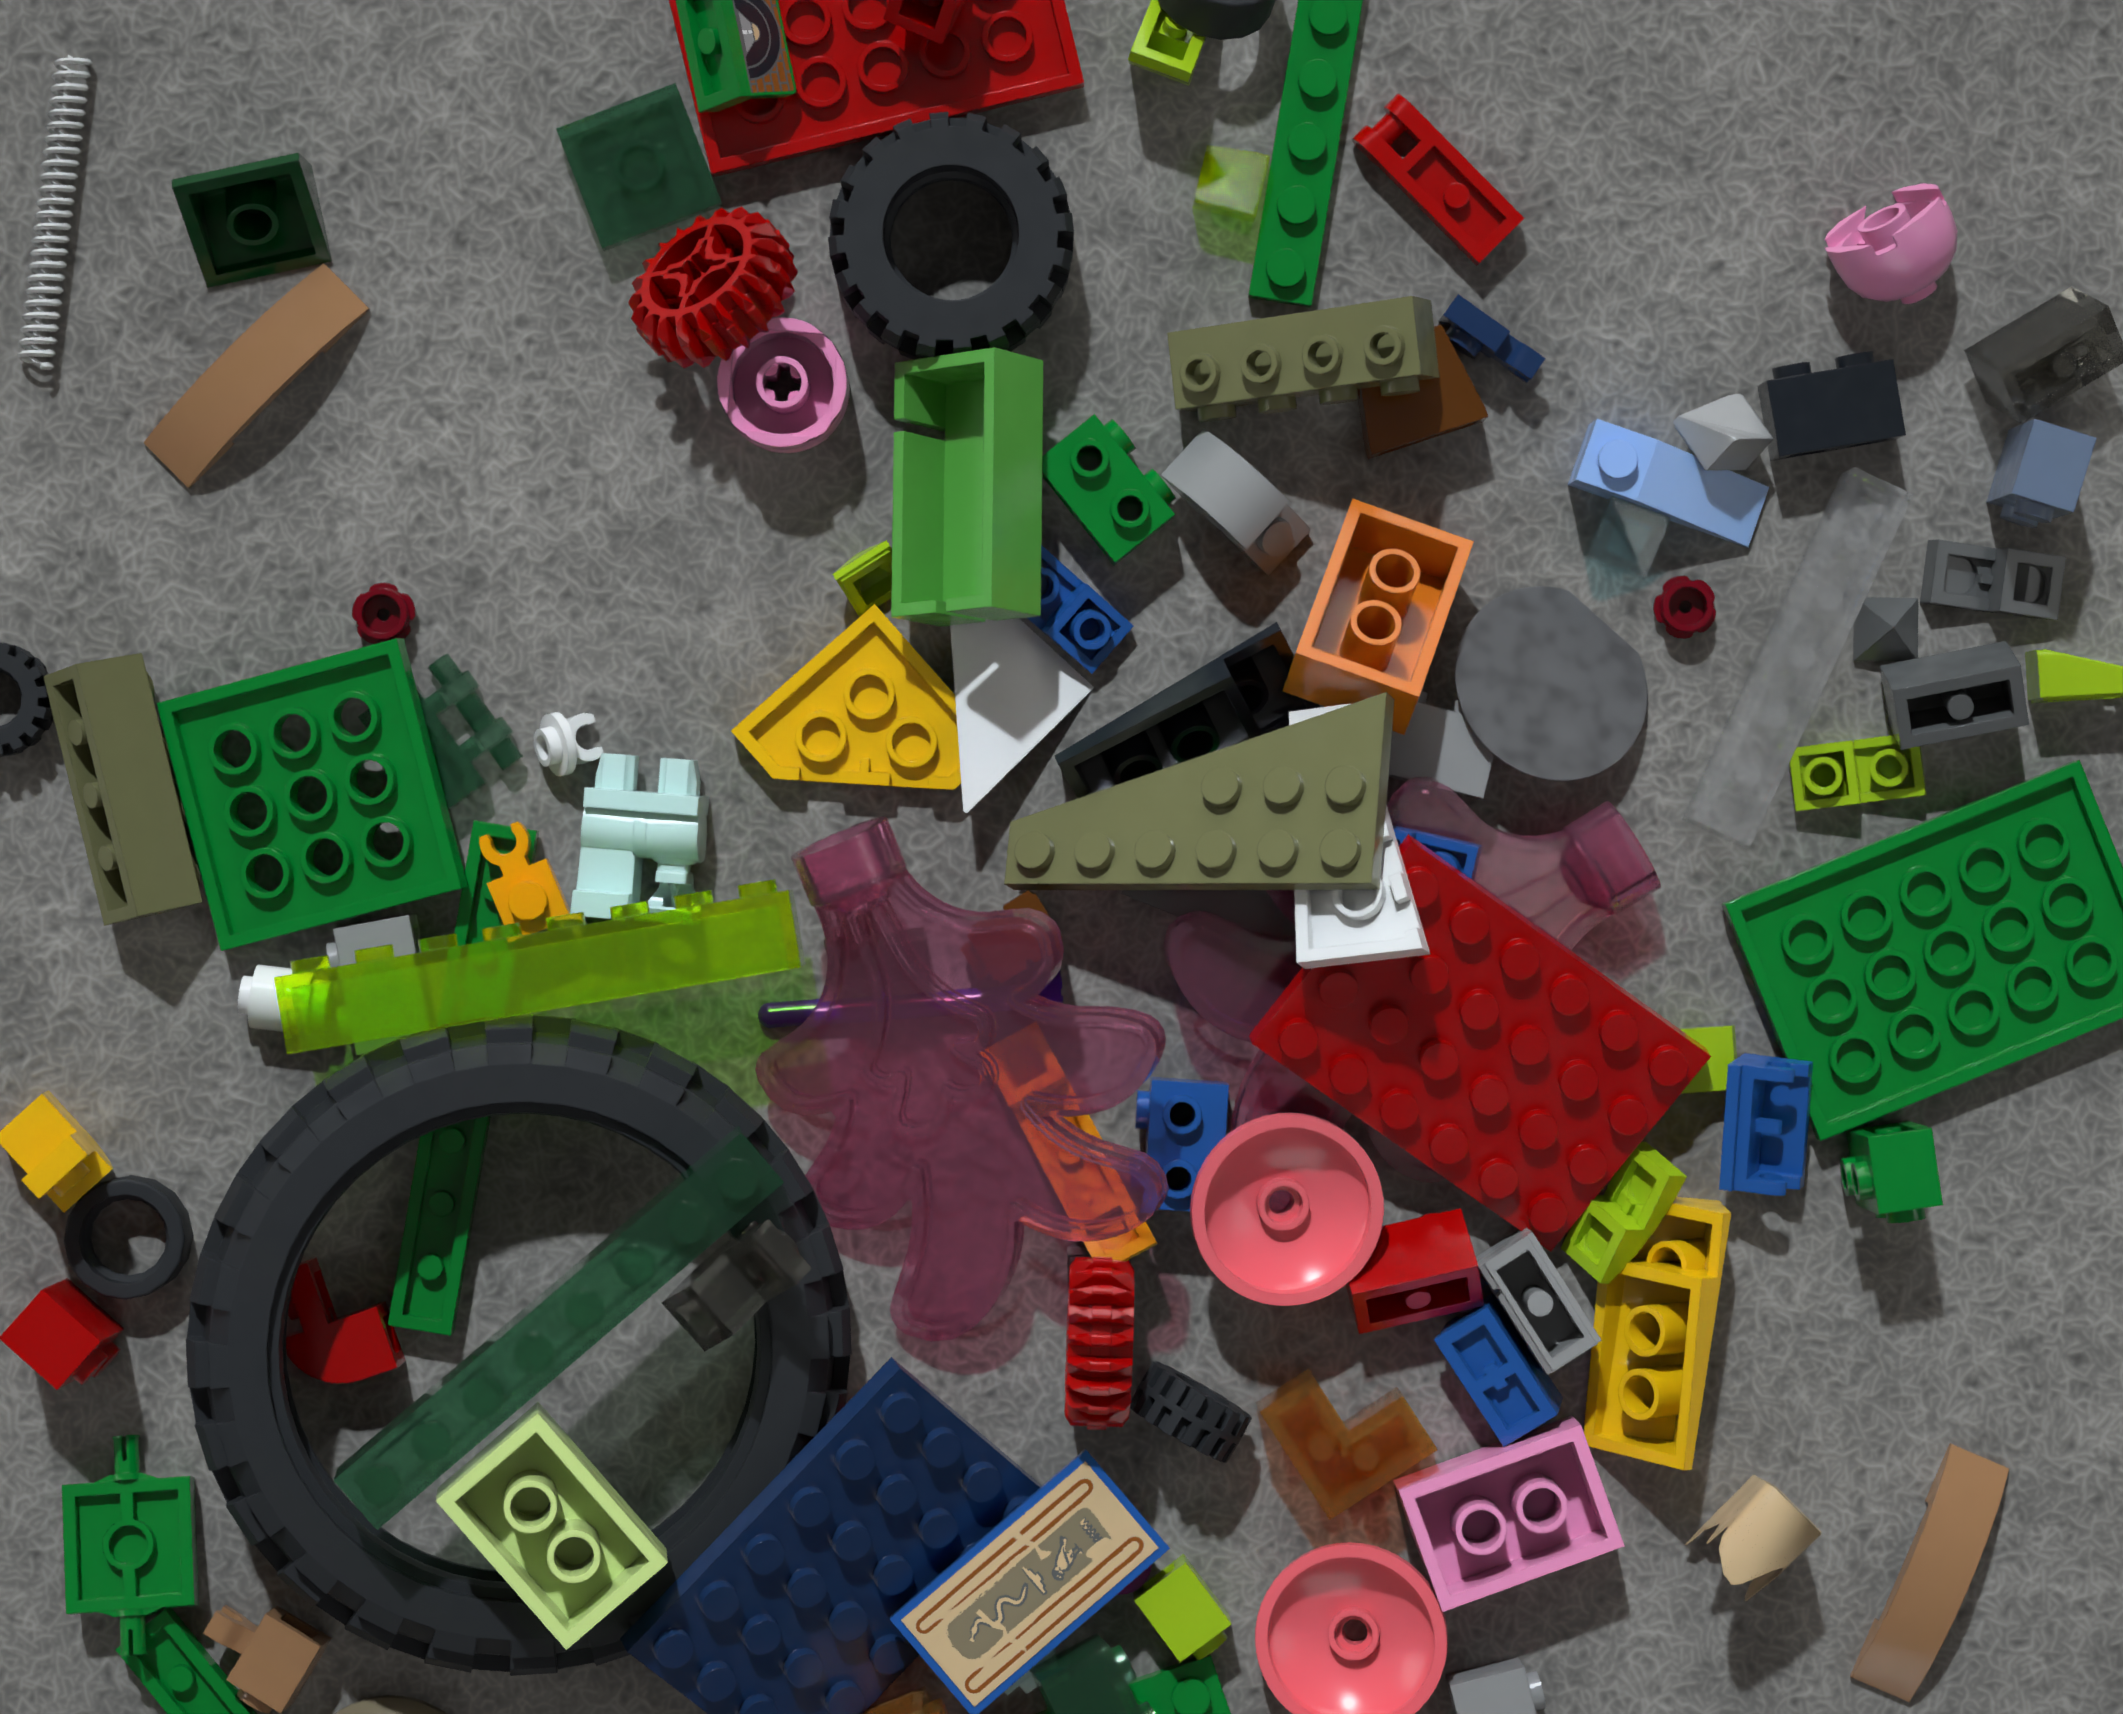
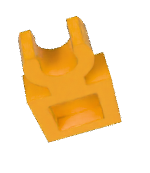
(526, 890)

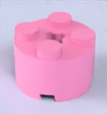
(810, 412)

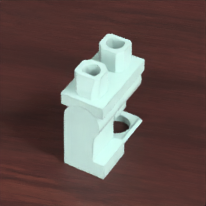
(630, 825)

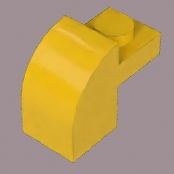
(54, 1152)

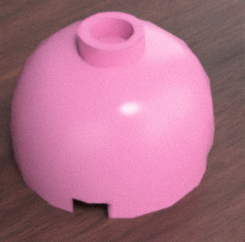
(1897, 248)

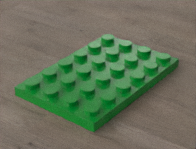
(1941, 948)

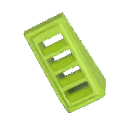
(2067, 677)

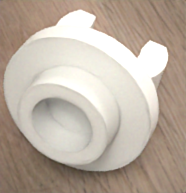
(557, 743)

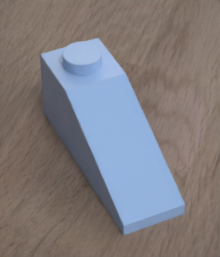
(1667, 482)

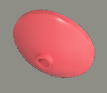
(1310, 1243)
(1322, 1670)

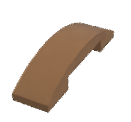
(254, 373)
(1933, 1574)

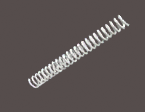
(50, 212)

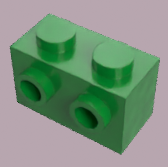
(1106, 488)
(1892, 1170)

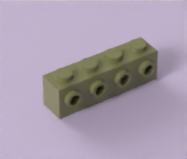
(1304, 356)
(123, 788)

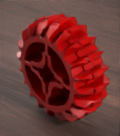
(713, 287)
(1099, 1342)

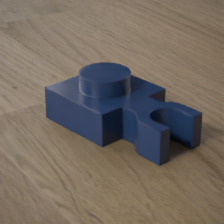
(1476, 332)

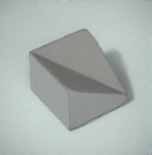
(1724, 433)

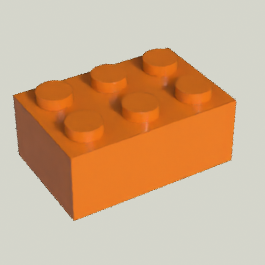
(1378, 612)

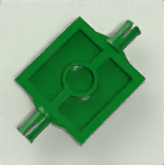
(130, 1545)

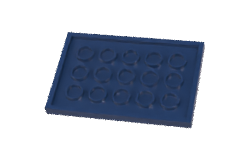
(805, 1580)

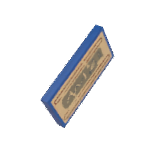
(1029, 1583)

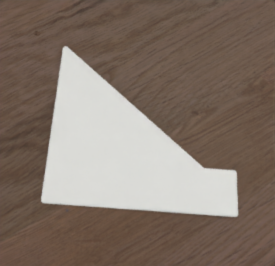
(1006, 698)

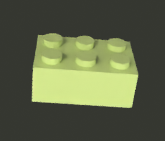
(552, 1525)

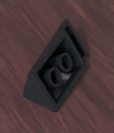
(1202, 713)

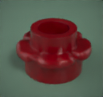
(379, 597)
(1702, 607)

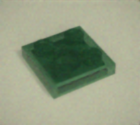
(639, 167)

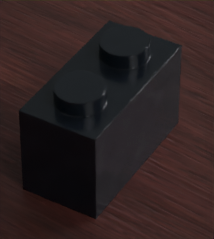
(1831, 407)

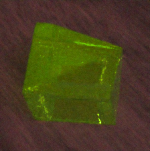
(1231, 182)

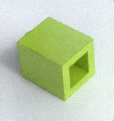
(1183, 1610)

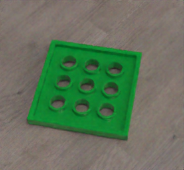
(213, 788)

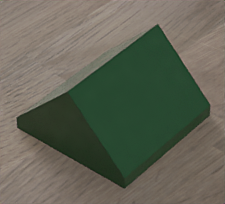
(253, 219)

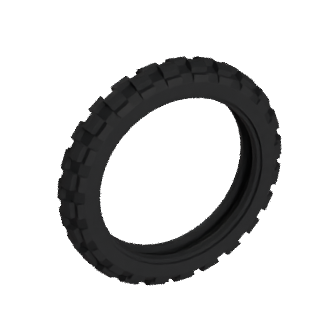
(288, 1185)

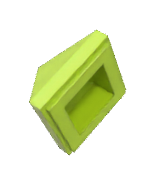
(867, 577)

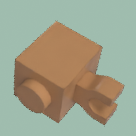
(273, 1657)

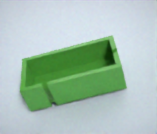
(972, 502)

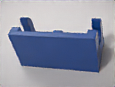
(1765, 1124)
(1499, 1371)

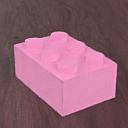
(1508, 1513)

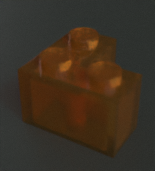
(1346, 1457)

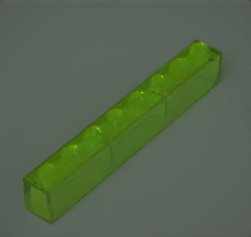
(539, 970)

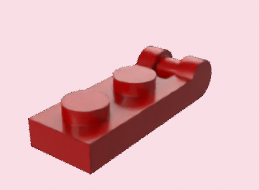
(1439, 180)

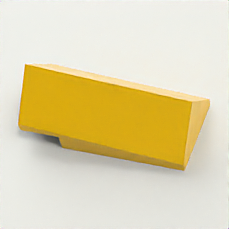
(1658, 1339)

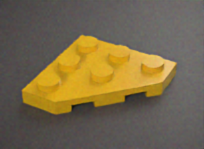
(860, 716)

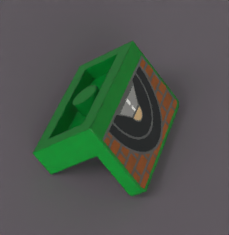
(735, 51)

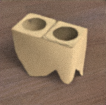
(1761, 1534)

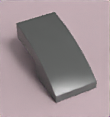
(1993, 579)

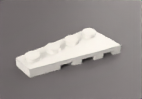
(1359, 924)

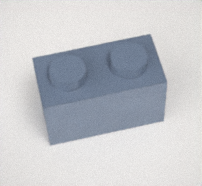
(2040, 472)

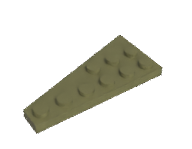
(1253, 816)

